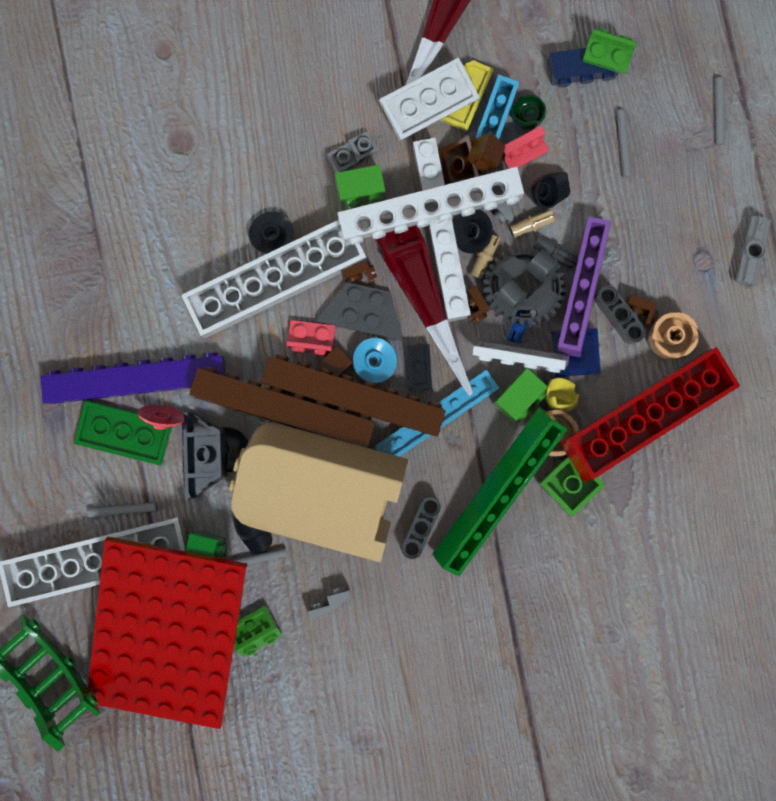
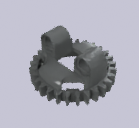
(513, 298)

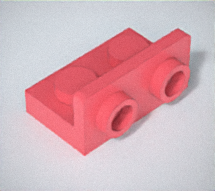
(525, 148)
(311, 337)

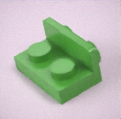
(609, 51)
(256, 631)

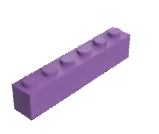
(584, 287)

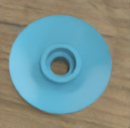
(384, 356)

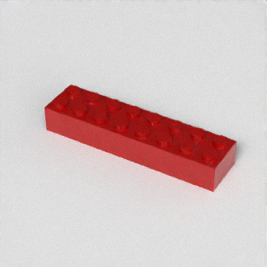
(649, 414)

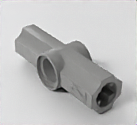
(755, 237)

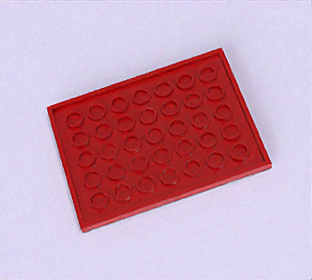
(165, 631)

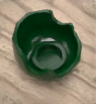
(529, 111)

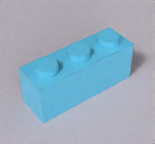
(498, 106)

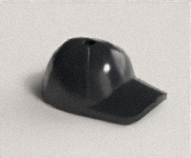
(549, 189)
(253, 538)

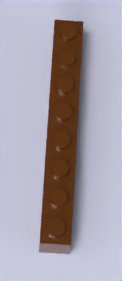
(353, 396)
(281, 408)

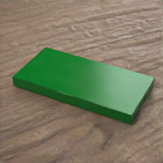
(121, 433)

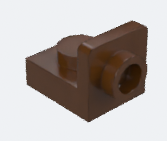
(356, 271)
(477, 301)
(640, 305)

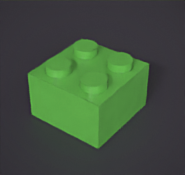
(360, 186)
(520, 396)
(567, 487)

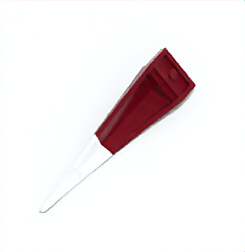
(440, 23)
(411, 266)

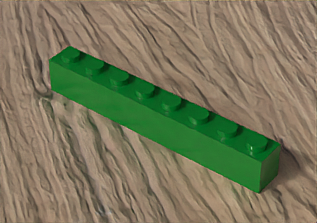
(499, 491)

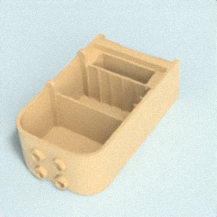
(316, 489)

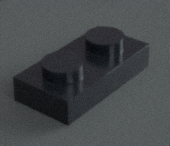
(419, 367)

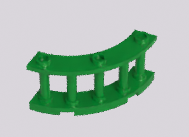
(30, 696)

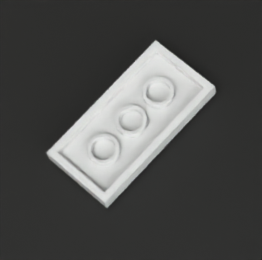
(429, 99)
(531, 358)

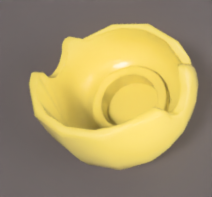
(561, 395)

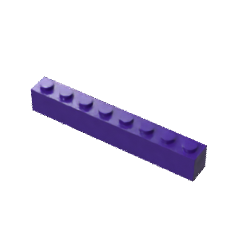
(126, 379)

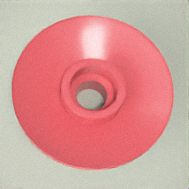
(161, 416)

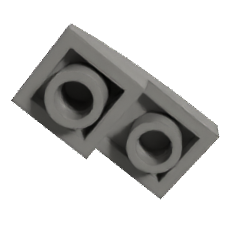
(352, 153)
(503, 212)
(335, 599)

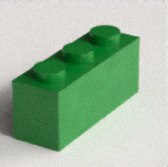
(207, 544)

